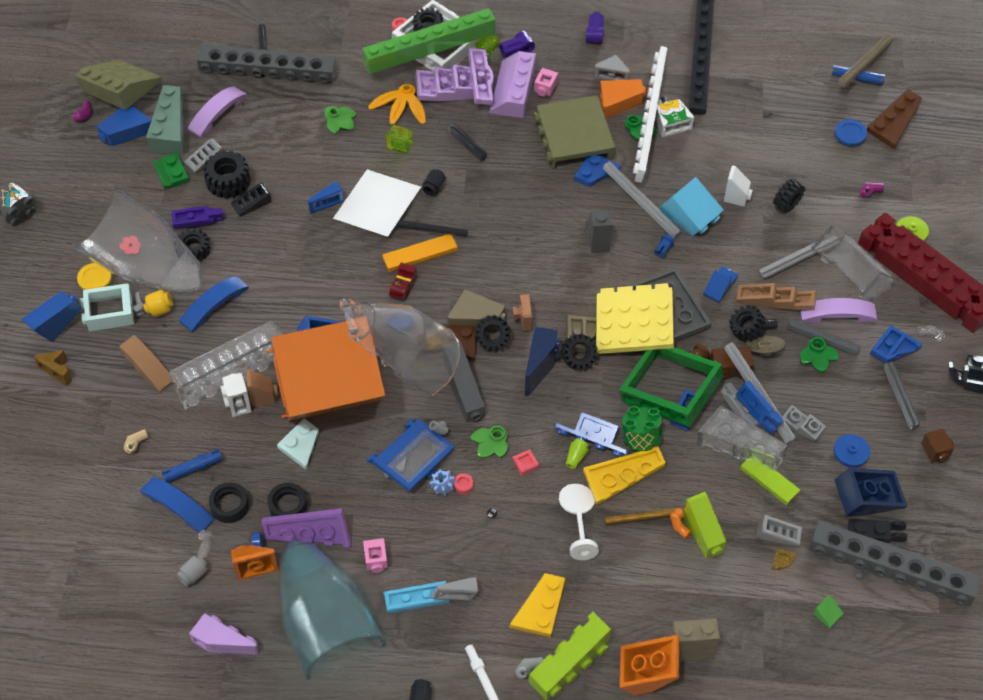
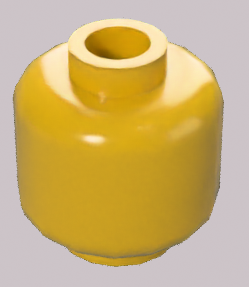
(158, 303)

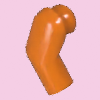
(678, 525)

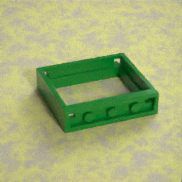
(668, 409)

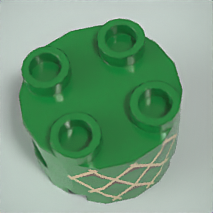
(642, 428)

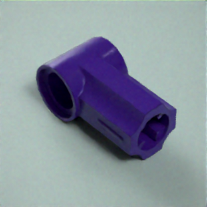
(595, 29)
(521, 42)

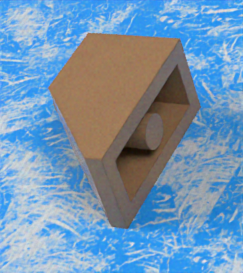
(260, 389)

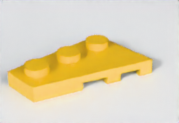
(541, 607)

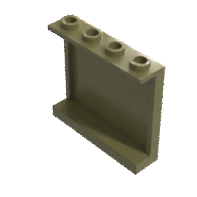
(574, 129)

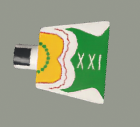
(673, 117)

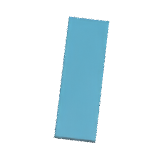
(412, 598)

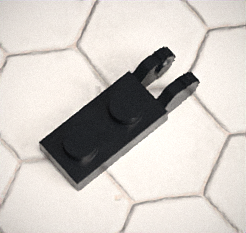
(878, 529)

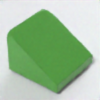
(828, 612)

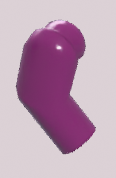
(84, 113)
(869, 188)

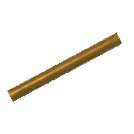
(639, 516)

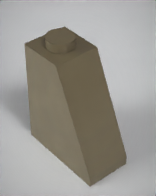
(472, 308)

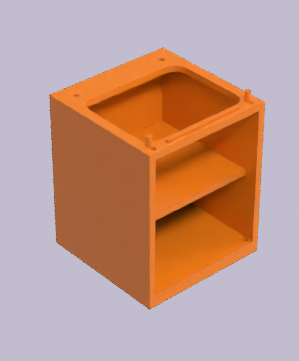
(324, 371)

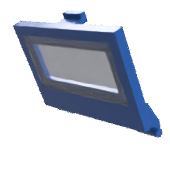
(413, 455)

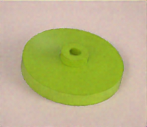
(915, 225)

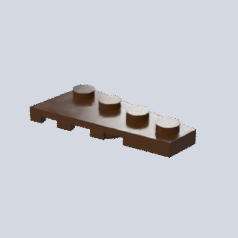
(893, 121)

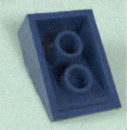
(542, 357)
(869, 491)

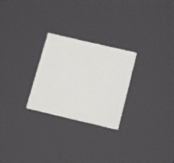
(377, 202)

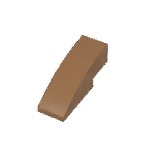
(146, 363)

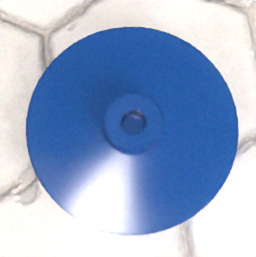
(850, 132)
(851, 450)

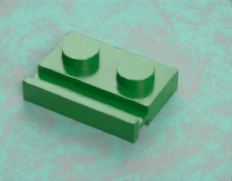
(171, 171)

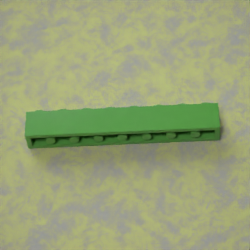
(429, 40)

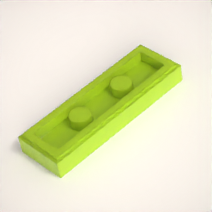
(771, 481)

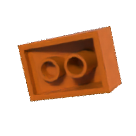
(649, 664)

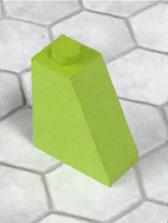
(704, 525)

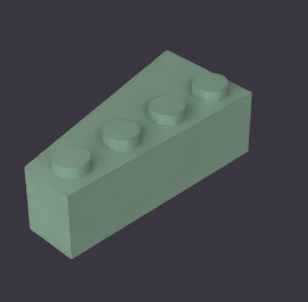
(167, 126)

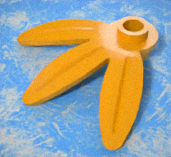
(404, 94)

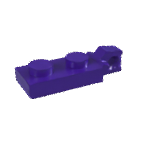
(196, 216)

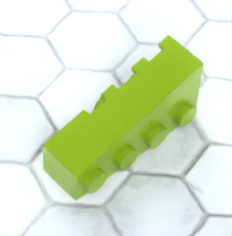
(571, 657)

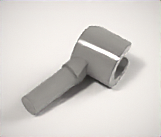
(138, 308)

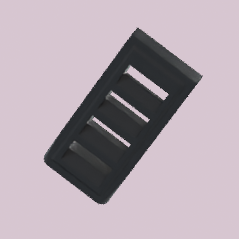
(260, 201)

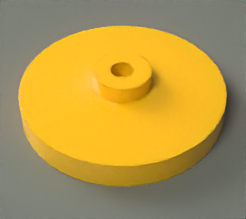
(93, 277)

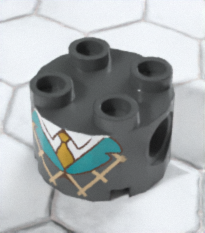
(15, 203)

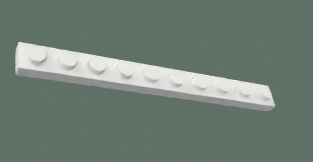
(649, 116)

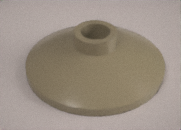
(766, 345)

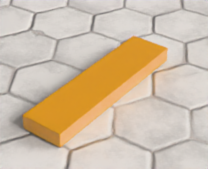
(420, 252)

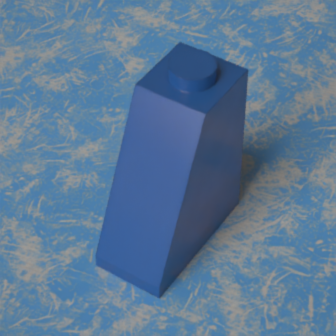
(123, 126)
(53, 315)

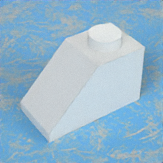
(737, 188)

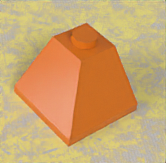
(253, 561)

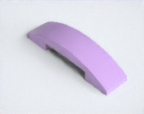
(214, 108)
(840, 308)

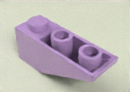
(218, 638)

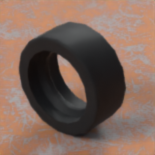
(283, 489)
(222, 490)

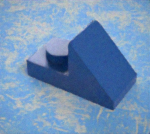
(720, 284)

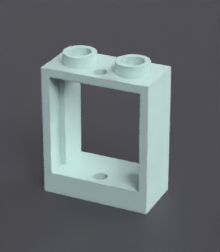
(107, 320)

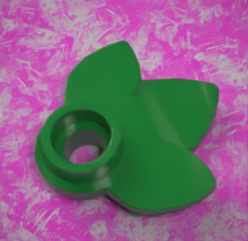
(634, 124)
(819, 356)

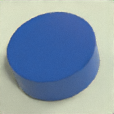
(257, 539)

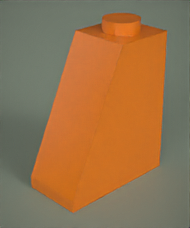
(620, 95)

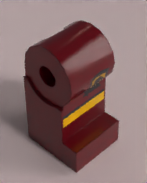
(403, 281)

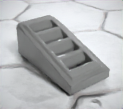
(210, 148)
(768, 535)
(459, 590)

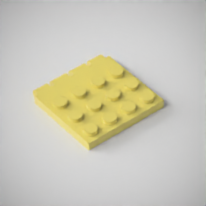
(635, 319)

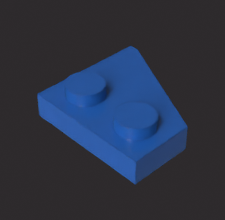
(592, 170)

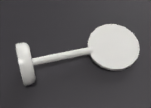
(579, 500)

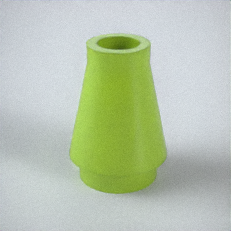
(576, 453)

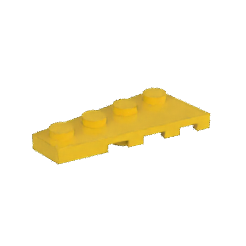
(620, 473)

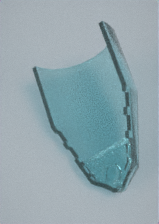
(320, 604)

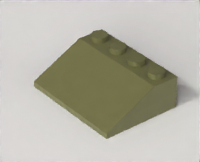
(116, 82)

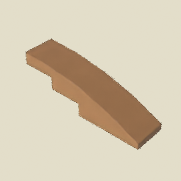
(778, 298)

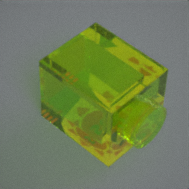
(399, 139)

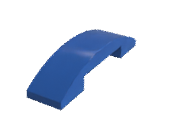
(210, 301)
(178, 503)

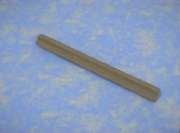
(862, 63)

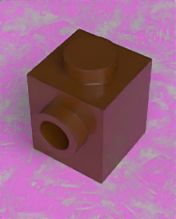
(938, 445)

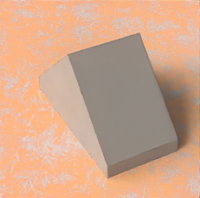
(611, 69)

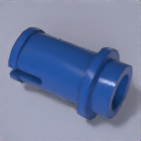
(666, 242)

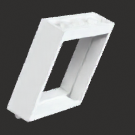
(432, 61)

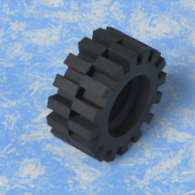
(426, 16)
(789, 195)
(196, 237)
(753, 329)
(496, 343)
(590, 355)

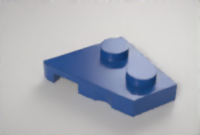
(894, 345)

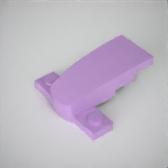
(459, 82)

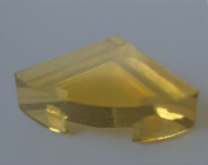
(782, 559)

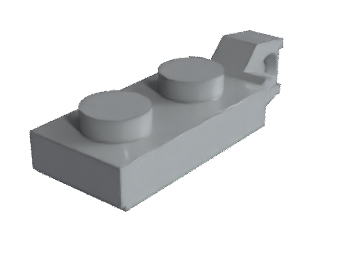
(735, 404)

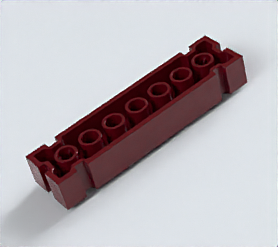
(925, 270)

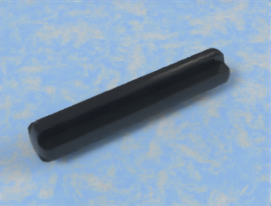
(468, 142)

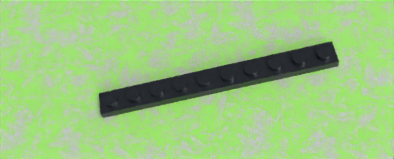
(701, 57)

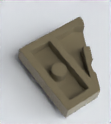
(580, 325)

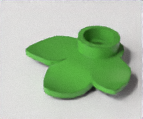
(340, 119)
(488, 443)

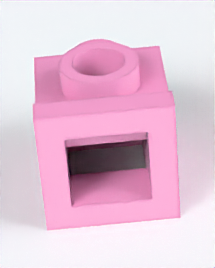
(545, 86)
(375, 555)

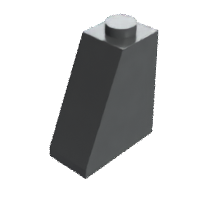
(599, 231)

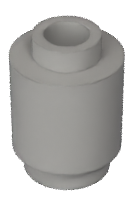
(192, 570)

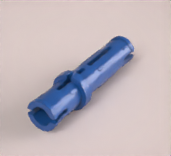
(863, 76)
(193, 465)

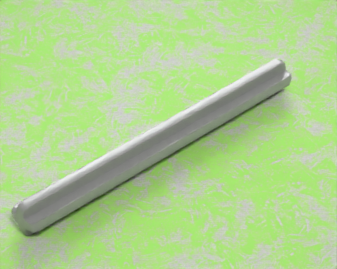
(641, 199)
(748, 375)

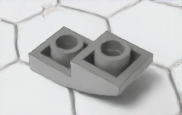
(803, 425)

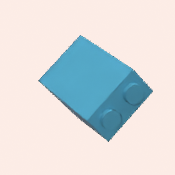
(692, 208)

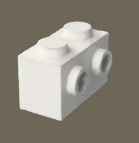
(235, 394)

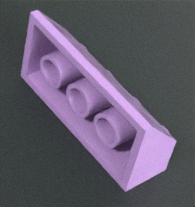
(514, 85)

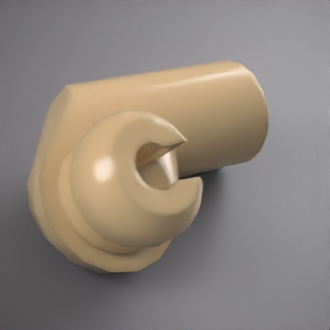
(133, 440)

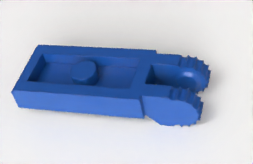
(759, 407)

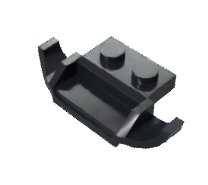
(972, 373)

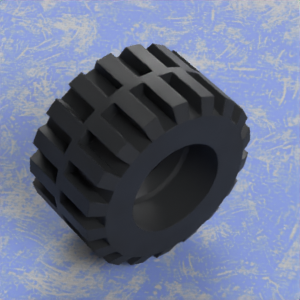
(222, 164)

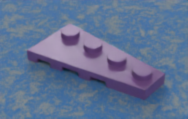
(317, 526)

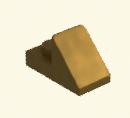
(53, 364)

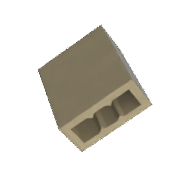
(696, 639)

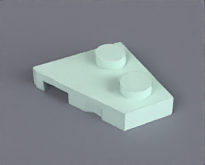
(300, 443)

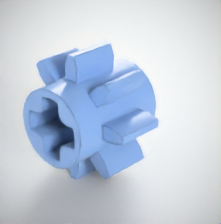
(442, 482)

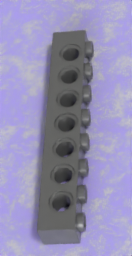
(278, 63)
(905, 561)

